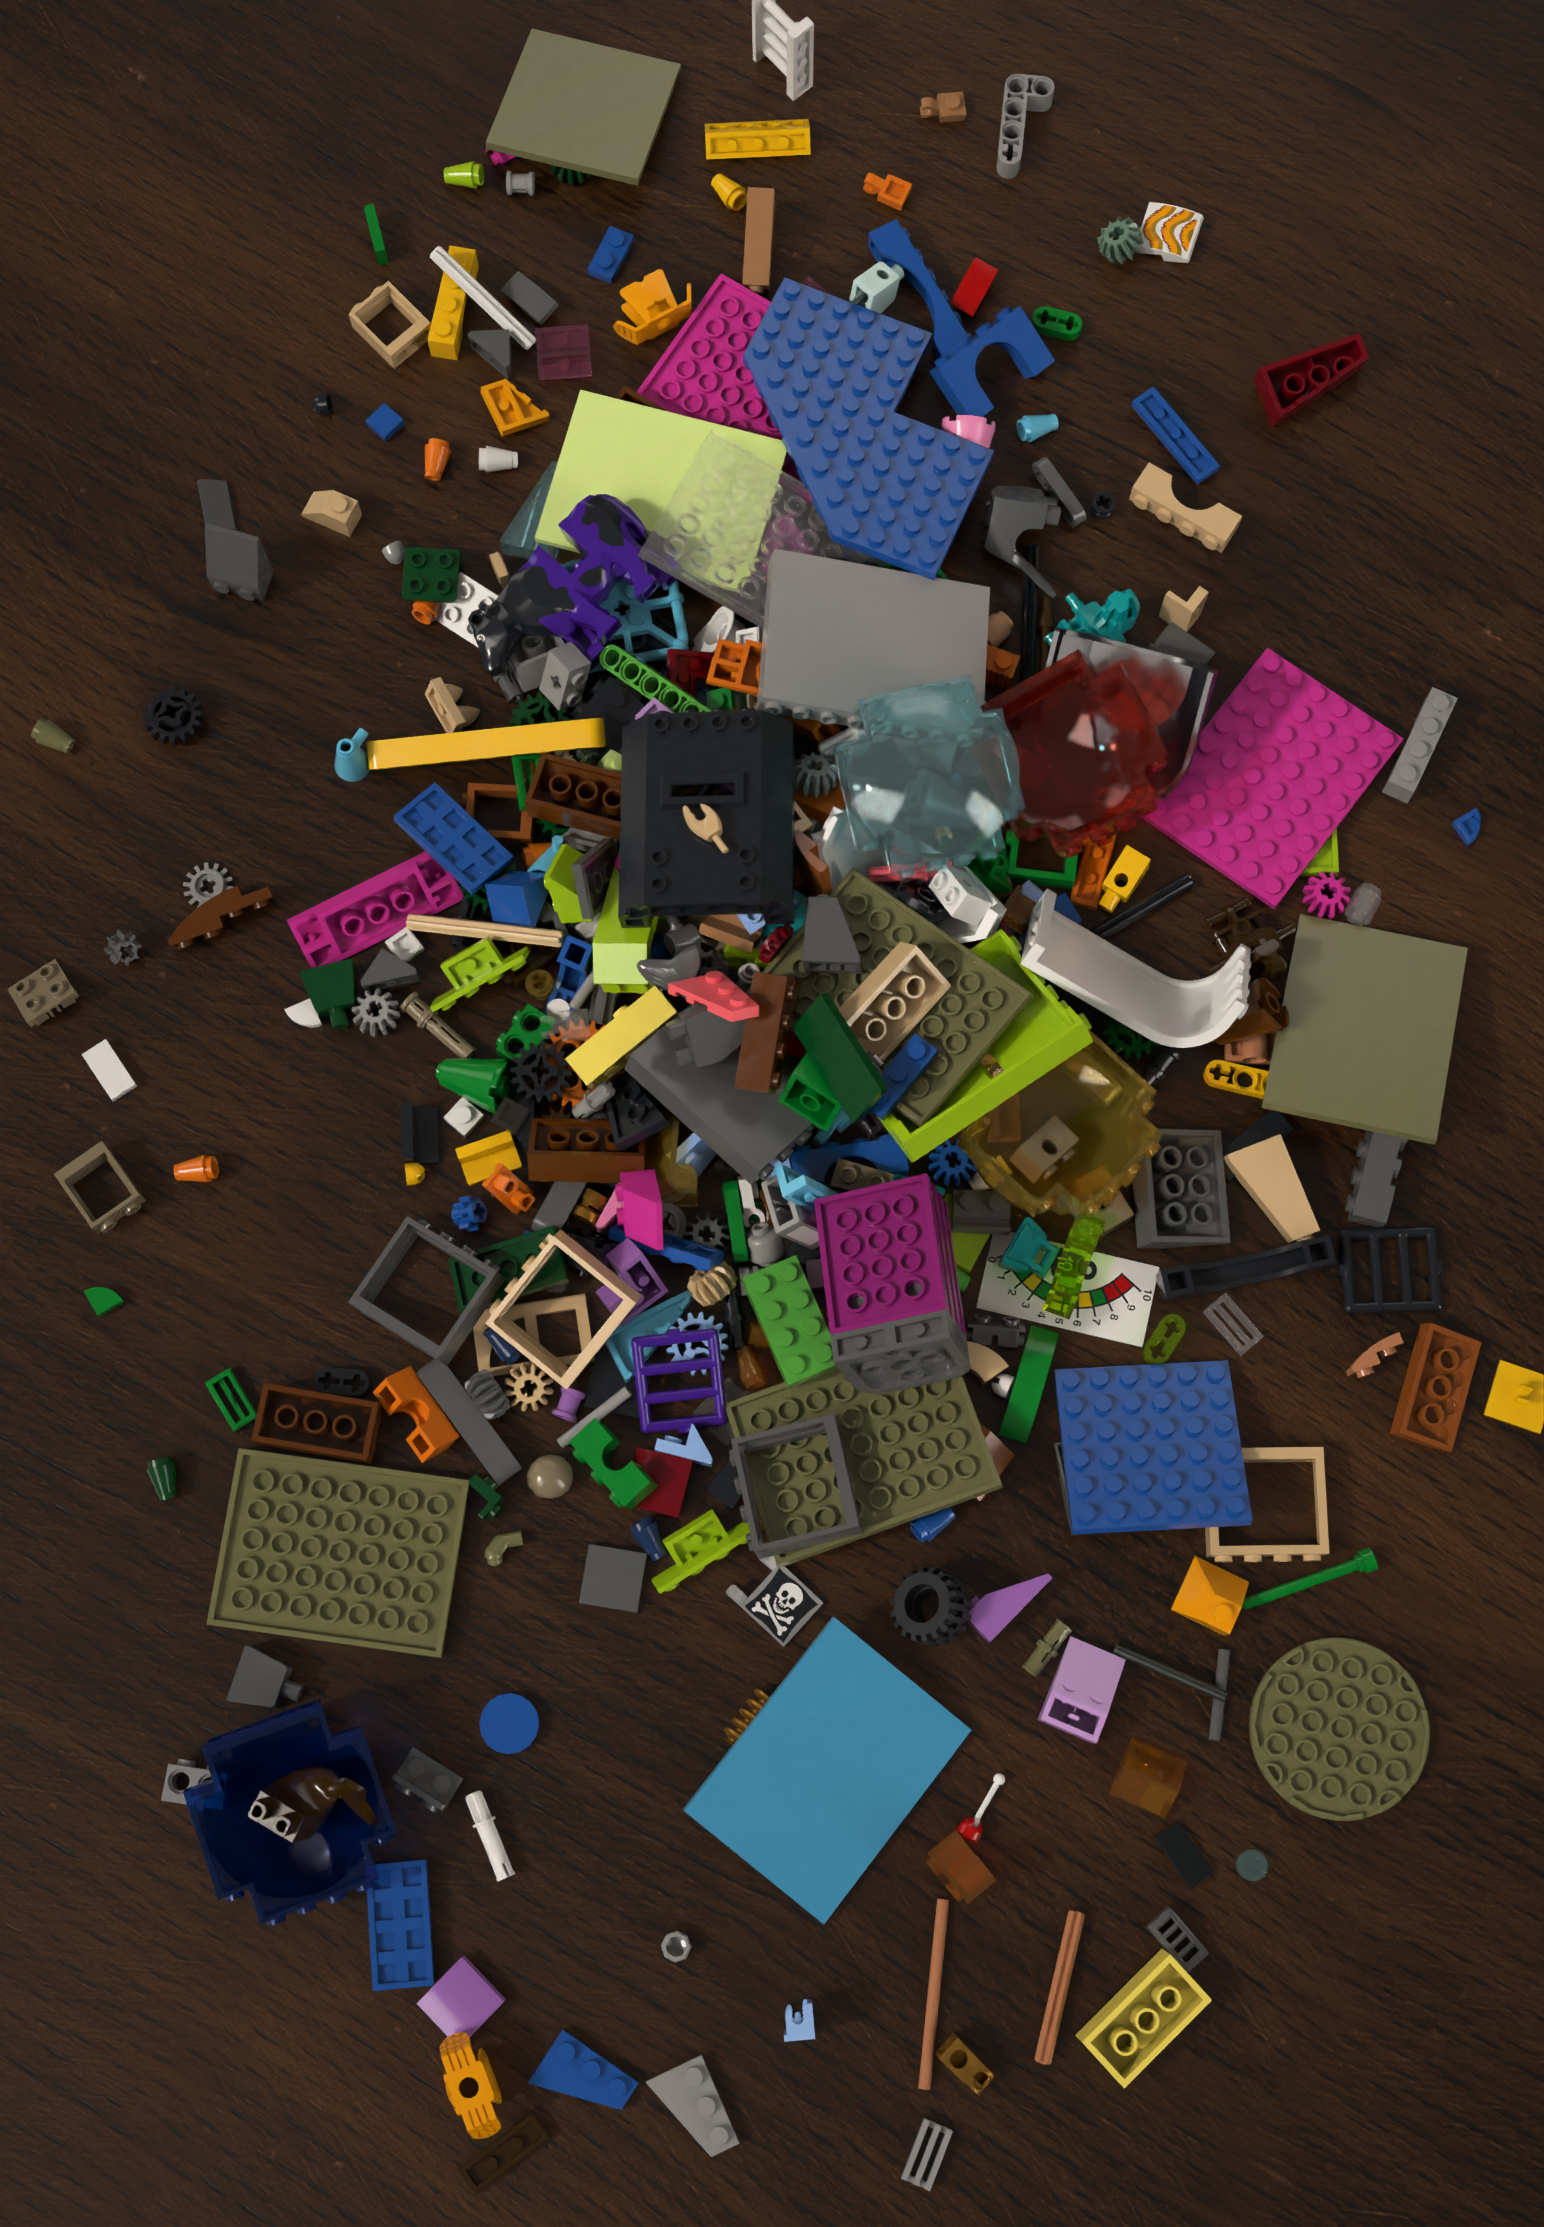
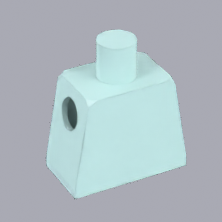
(876, 287)

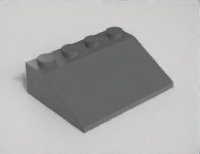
(1182, 1192)

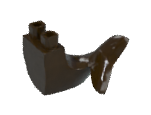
(303, 1801)

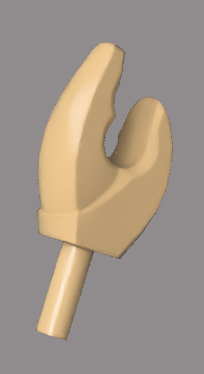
(708, 828)

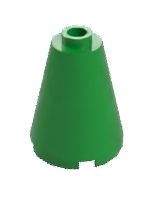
(478, 1080)

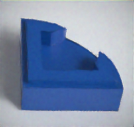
(1468, 826)

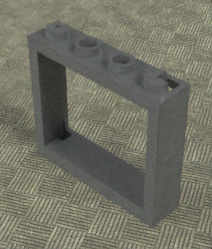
(388, 1262)
(782, 1435)

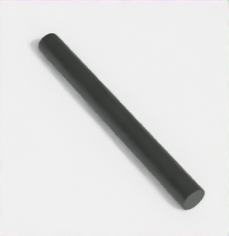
(1170, 1672)

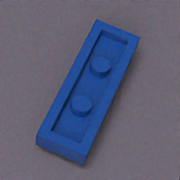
(904, 1073)

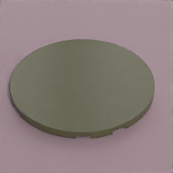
(1339, 1729)

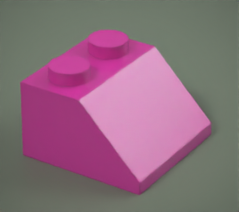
(640, 1207)

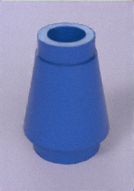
(932, 1524)

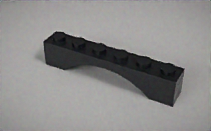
(1257, 1268)

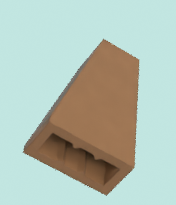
(759, 239)

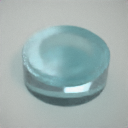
(1251, 1865)

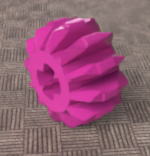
(1330, 887)

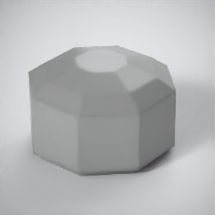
(676, 1946)

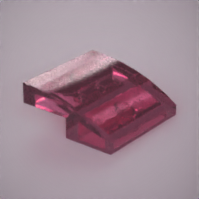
(563, 352)

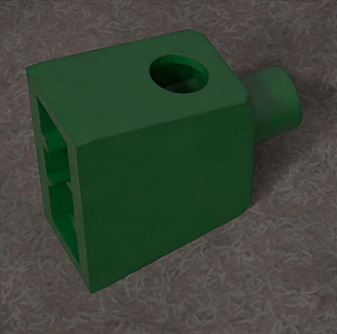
(332, 990)

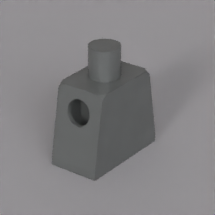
(262, 1680)

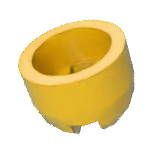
(414, 1173)

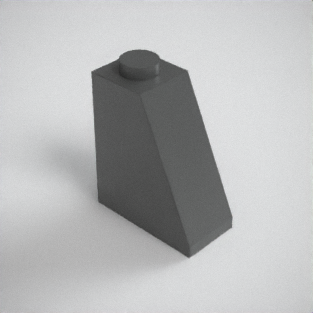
(828, 940)

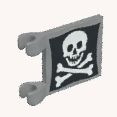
(778, 1603)

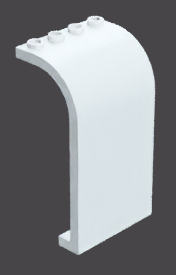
(1130, 991)

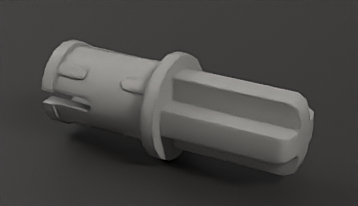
(593, 1100)

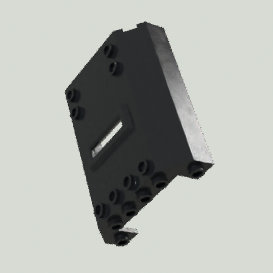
(661, 859)

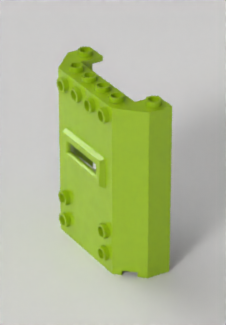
(1031, 1046)

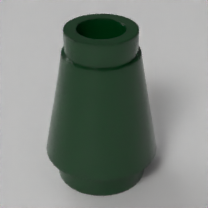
(163, 1477)

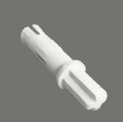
(489, 1835)

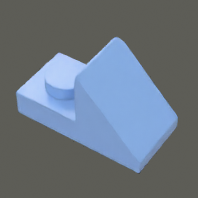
(694, 1449)

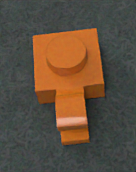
(890, 191)

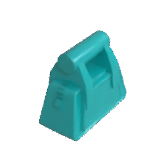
(1024, 1248)

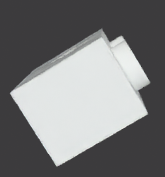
(960, 895)

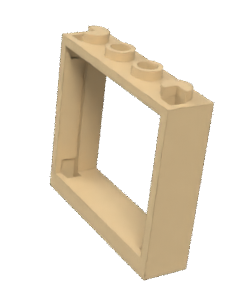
(530, 1347)
(1281, 1553)

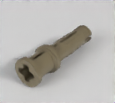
(427, 1019)

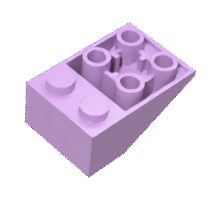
(1082, 1690)

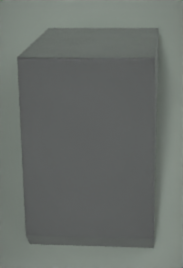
(494, 348)
(388, 972)

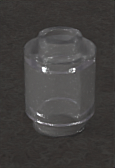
(1363, 904)

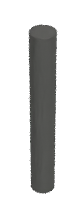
(1218, 1706)

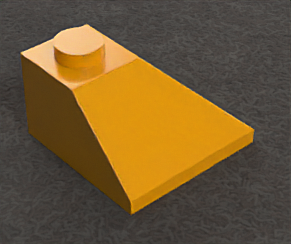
(1210, 1596)

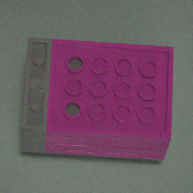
(892, 1286)

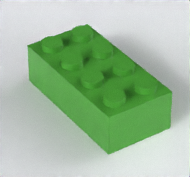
(791, 1321)

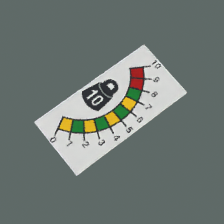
(1110, 1305)

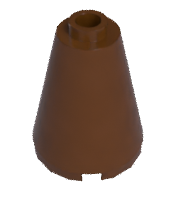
(1262, 1016)

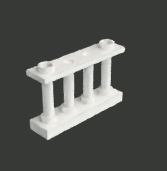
(792, 53)

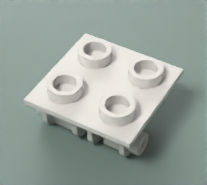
(456, 614)

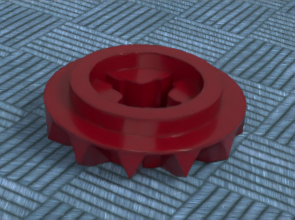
(775, 943)

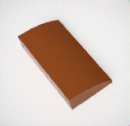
(1435, 1387)

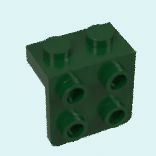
(431, 574)

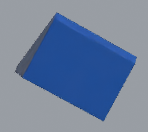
(517, 898)

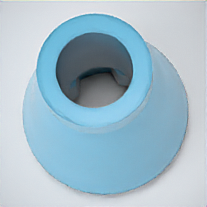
(1035, 426)

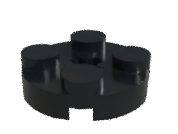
(921, 900)

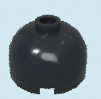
(594, 1243)

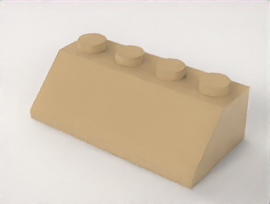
(893, 999)

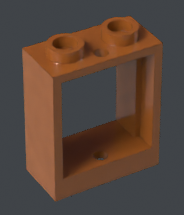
(505, 838)

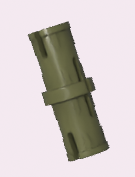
(1046, 1648)

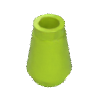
(465, 174)

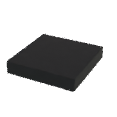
(607, 1381)

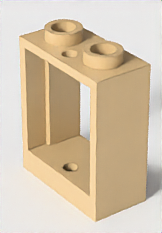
(408, 341)

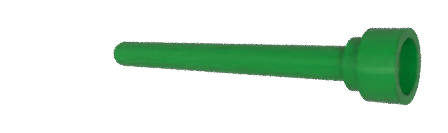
(1363, 1561)

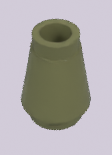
(52, 736)

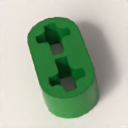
(1056, 323)

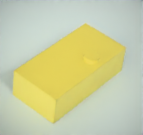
(611, 1046)
(1143, 2017)

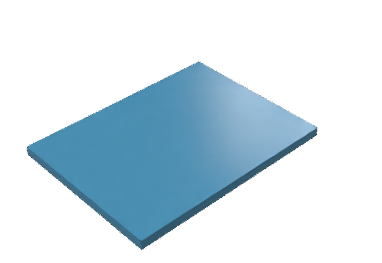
(827, 1770)

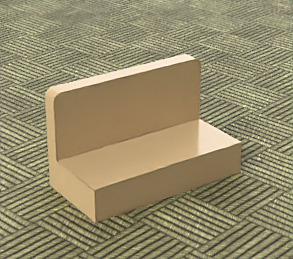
(1183, 612)

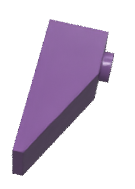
(998, 1608)

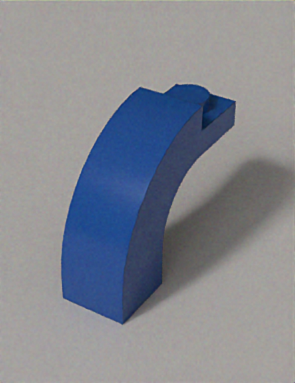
(575, 966)

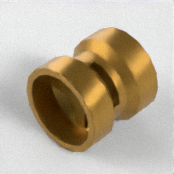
(590, 1207)

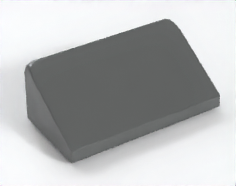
(216, 503)

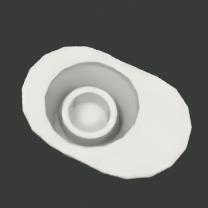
(721, 626)

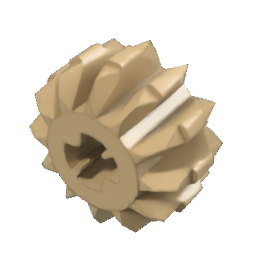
(712, 1285)
(538, 1390)

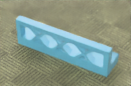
(800, 1188)

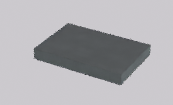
(593, 875)

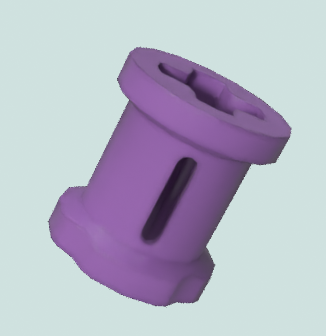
(568, 1404)

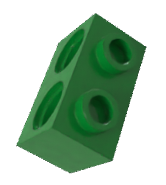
(520, 1035)

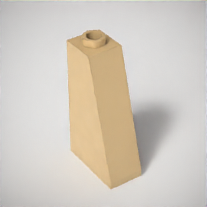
(1275, 1186)

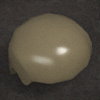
(550, 1476)

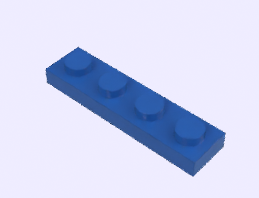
(1175, 435)
(677, 1250)

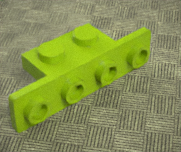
(475, 967)
(696, 1547)

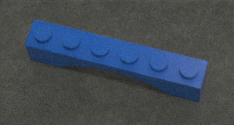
(893, 246)

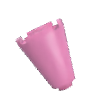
(970, 428)

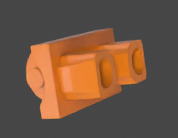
(509, 1189)

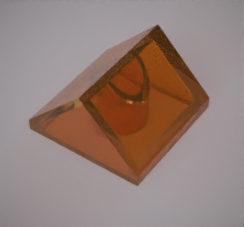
(1148, 1778)

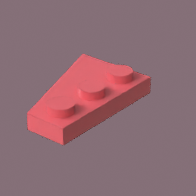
(719, 995)

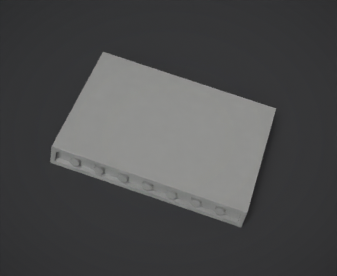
(863, 632)

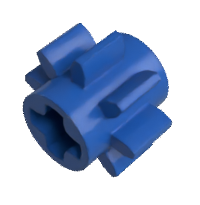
(469, 1213)

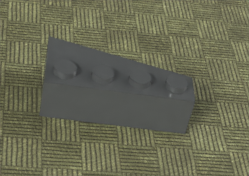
(1373, 1179)

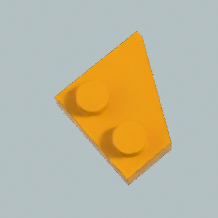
(510, 408)

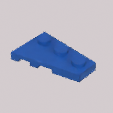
(583, 2073)

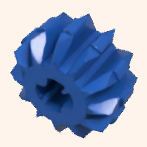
(942, 1167)

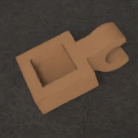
(947, 106)

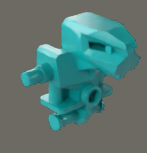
(1110, 620)

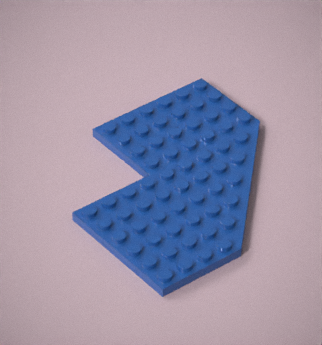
(833, 393)

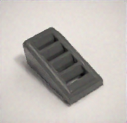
(1159, 1920)

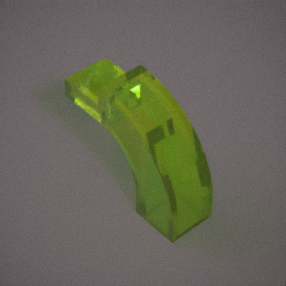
(1072, 1266)

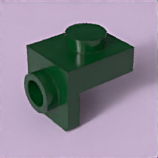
(487, 1488)

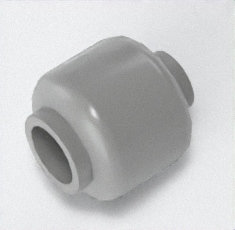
(764, 1245)

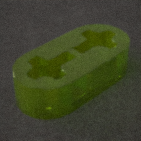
(1158, 1335)

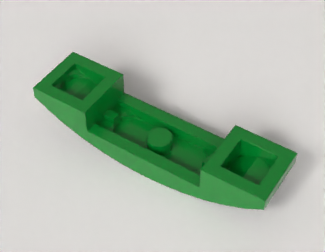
(1028, 1384)

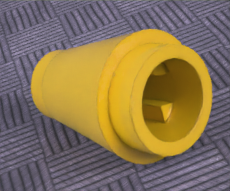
(730, 192)

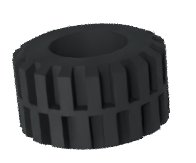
(910, 1604)

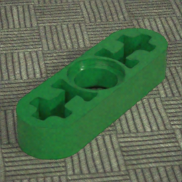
(735, 1221)

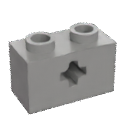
(565, 676)

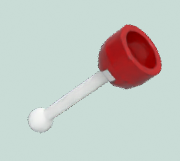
(971, 1827)

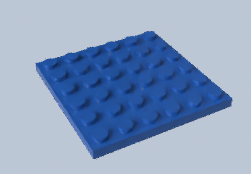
(1151, 1447)

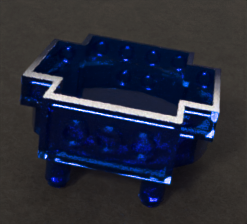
(252, 1857)

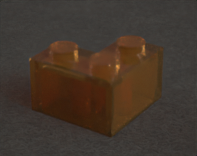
(960, 1867)

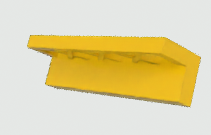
(757, 139)

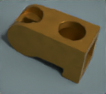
(964, 2064)

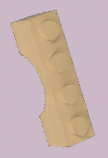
(1211, 525)

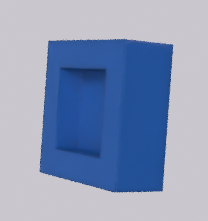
(385, 422)

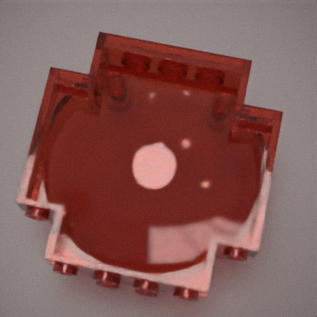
(1082, 754)

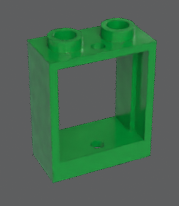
(1040, 878)

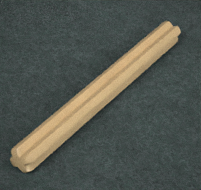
(482, 929)

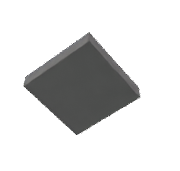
(613, 1578)

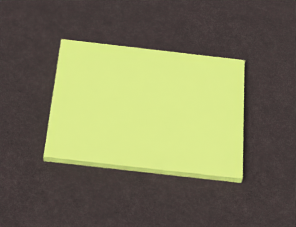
(631, 456)

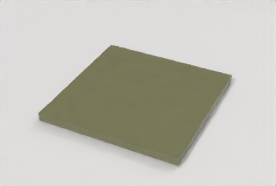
(583, 106)

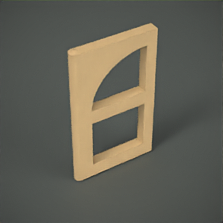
(529, 1311)

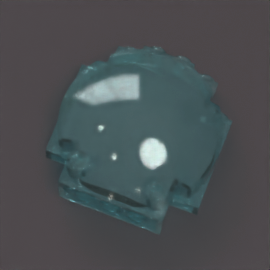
(929, 777)

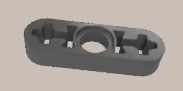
(1058, 489)

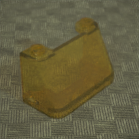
(675, 1180)

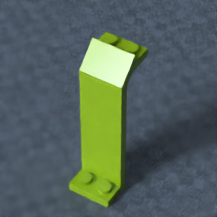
(620, 949)

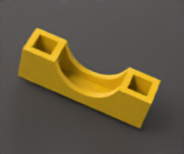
(447, 320)

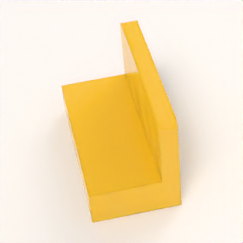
(482, 1156)

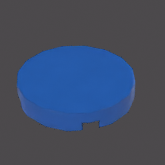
(509, 1723)

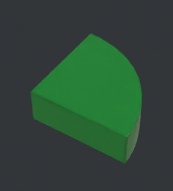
(103, 1299)

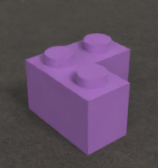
(637, 1273)

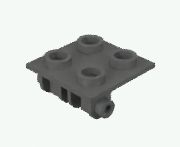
(1180, 643)

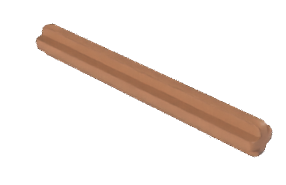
(1059, 1987)

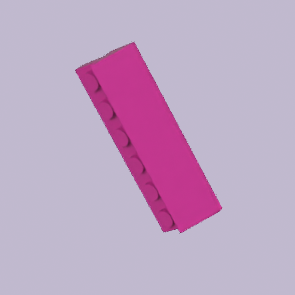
(373, 910)

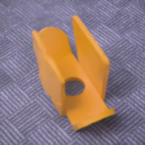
(651, 308)
(459, 2064)

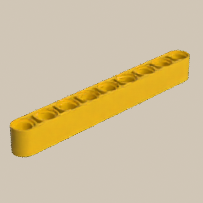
(486, 743)

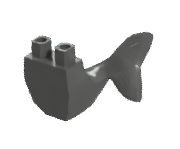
(1011, 513)
(706, 1034)

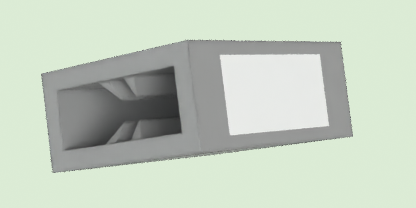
(788, 1218)

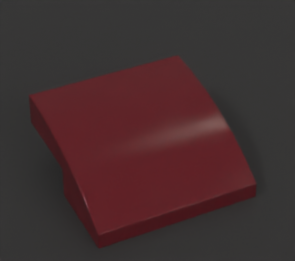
(671, 1476)

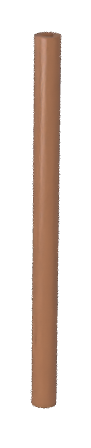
(933, 1994)

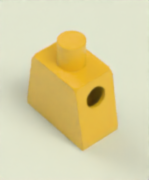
(1130, 869)

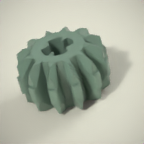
(1120, 240)

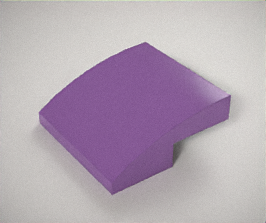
(461, 1999)

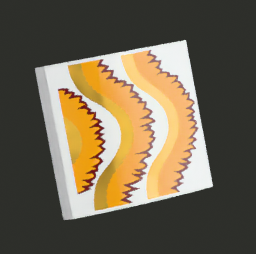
(1170, 232)

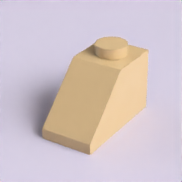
(333, 511)

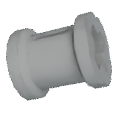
(520, 183)

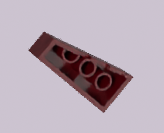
(1305, 377)

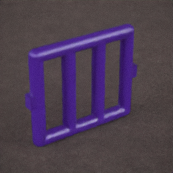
(643, 1370)

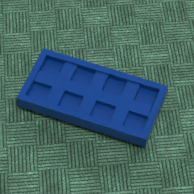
(453, 838)
(401, 1926)

